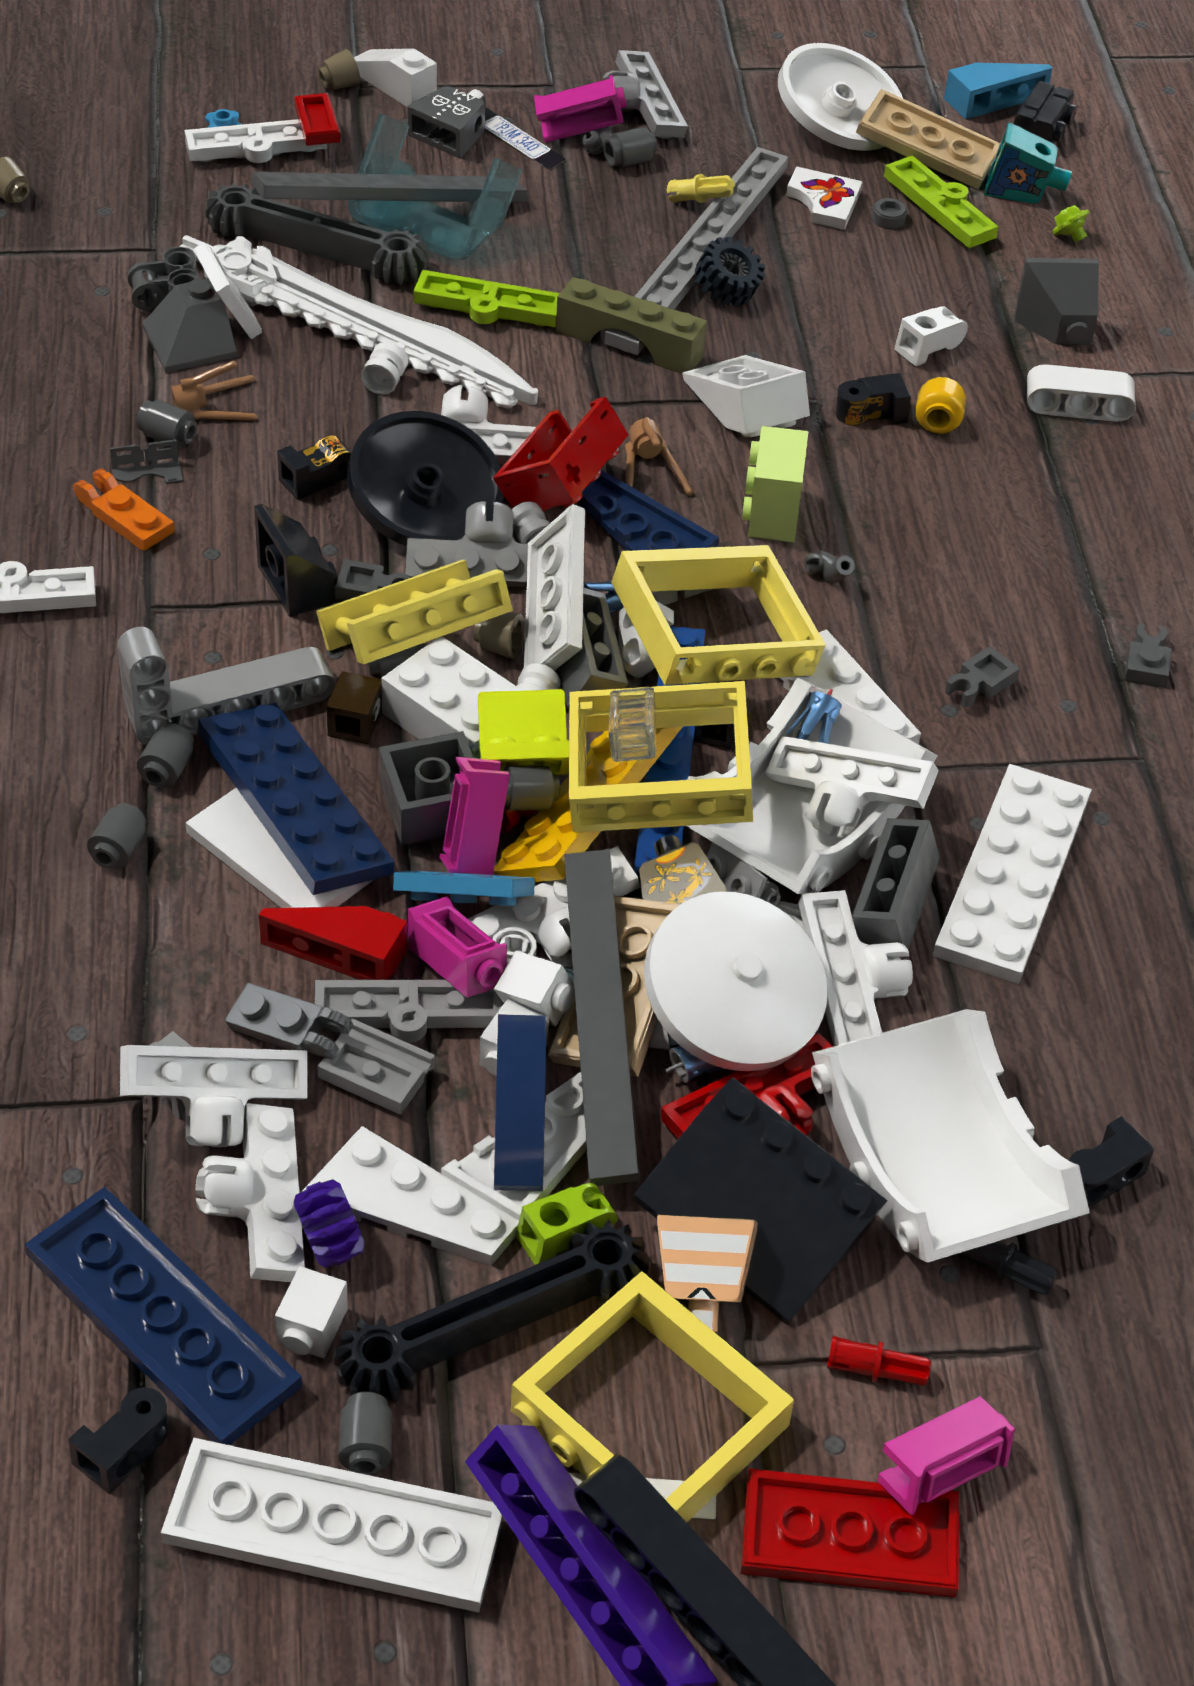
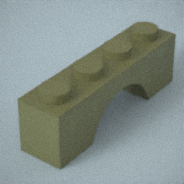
(670, 335)

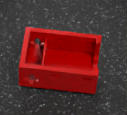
(562, 459)

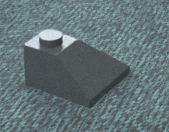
(1059, 299)
(190, 327)

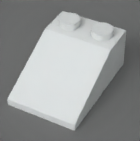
(751, 393)

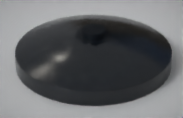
(420, 475)

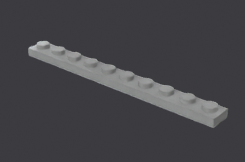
(720, 219)

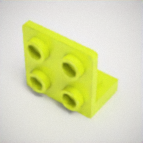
(524, 728)

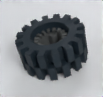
(729, 271)

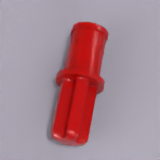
(877, 1362)

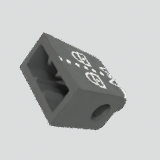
(448, 119)

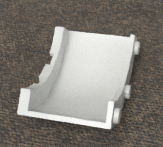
(781, 837)
(942, 1138)

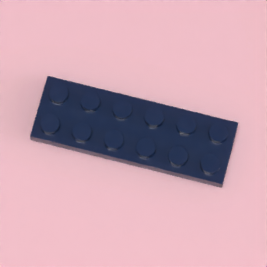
(295, 798)
(164, 1317)

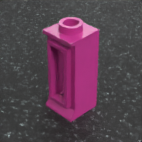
(580, 109)
(475, 816)
(455, 947)
(946, 1453)

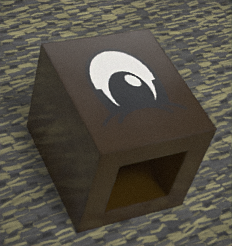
(354, 707)

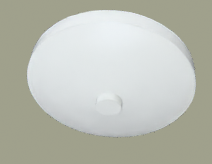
(831, 91)
(735, 981)

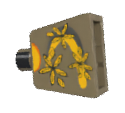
(678, 873)

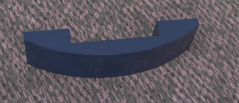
(520, 1103)

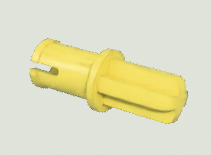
(700, 188)

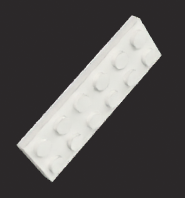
(1012, 874)
(334, 1524)

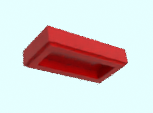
(317, 119)

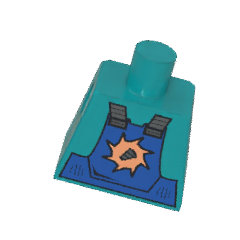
(1024, 167)

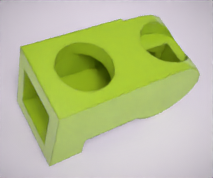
(551, 1221)

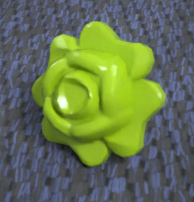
(1071, 222)

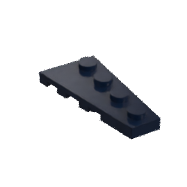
(640, 520)

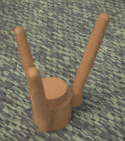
(191, 394)
(648, 443)

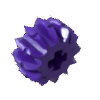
(329, 1223)

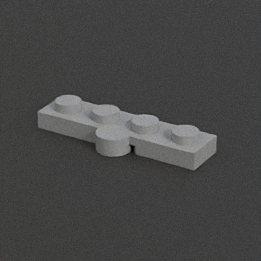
(407, 1005)

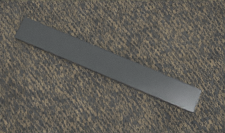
(373, 187)
(601, 1019)

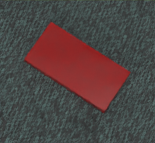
(848, 1534)

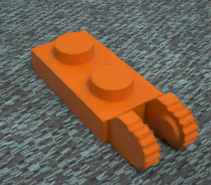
(124, 510)

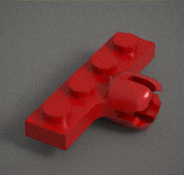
(775, 1086)

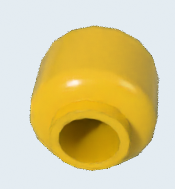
(940, 405)

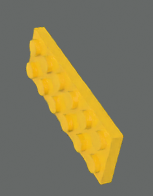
(550, 834)

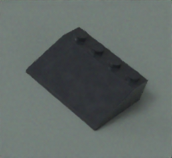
(757, 1166)

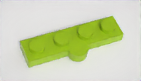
(942, 201)
(486, 299)

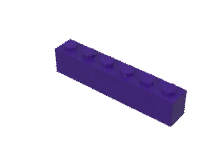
(584, 1569)

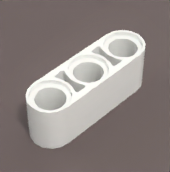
(1081, 393)

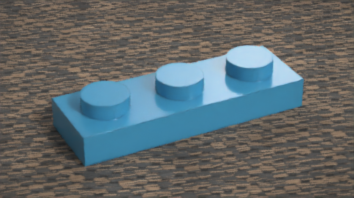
(464, 887)

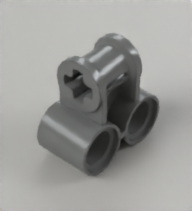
(162, 276)

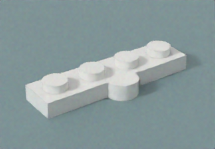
(254, 141)
(45, 588)

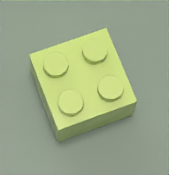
(775, 483)

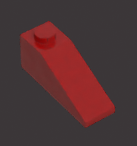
(343, 939)

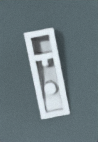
(399, 73)

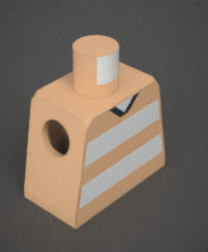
(705, 1261)

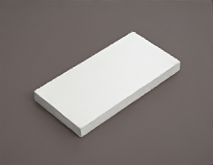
(555, 591)
(243, 843)

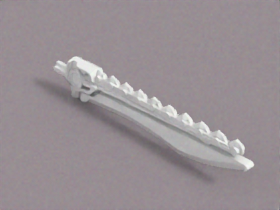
(322, 305)

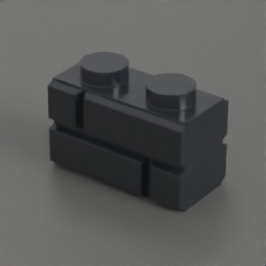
(1047, 111)

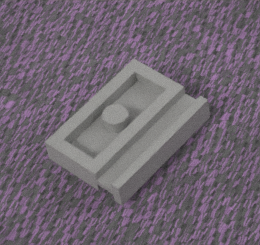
(377, 1067)

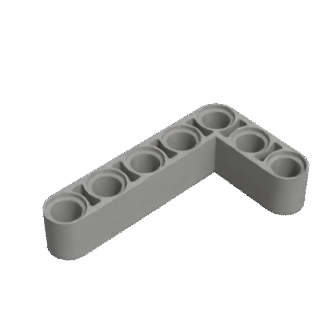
(153, 701)

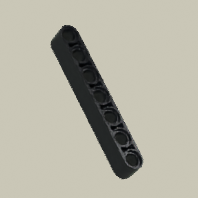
(693, 1580)

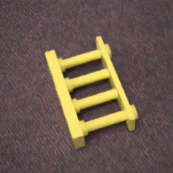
(414, 611)

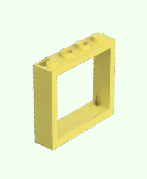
(717, 569)
(666, 801)
(692, 1342)

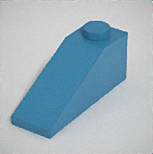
(992, 86)

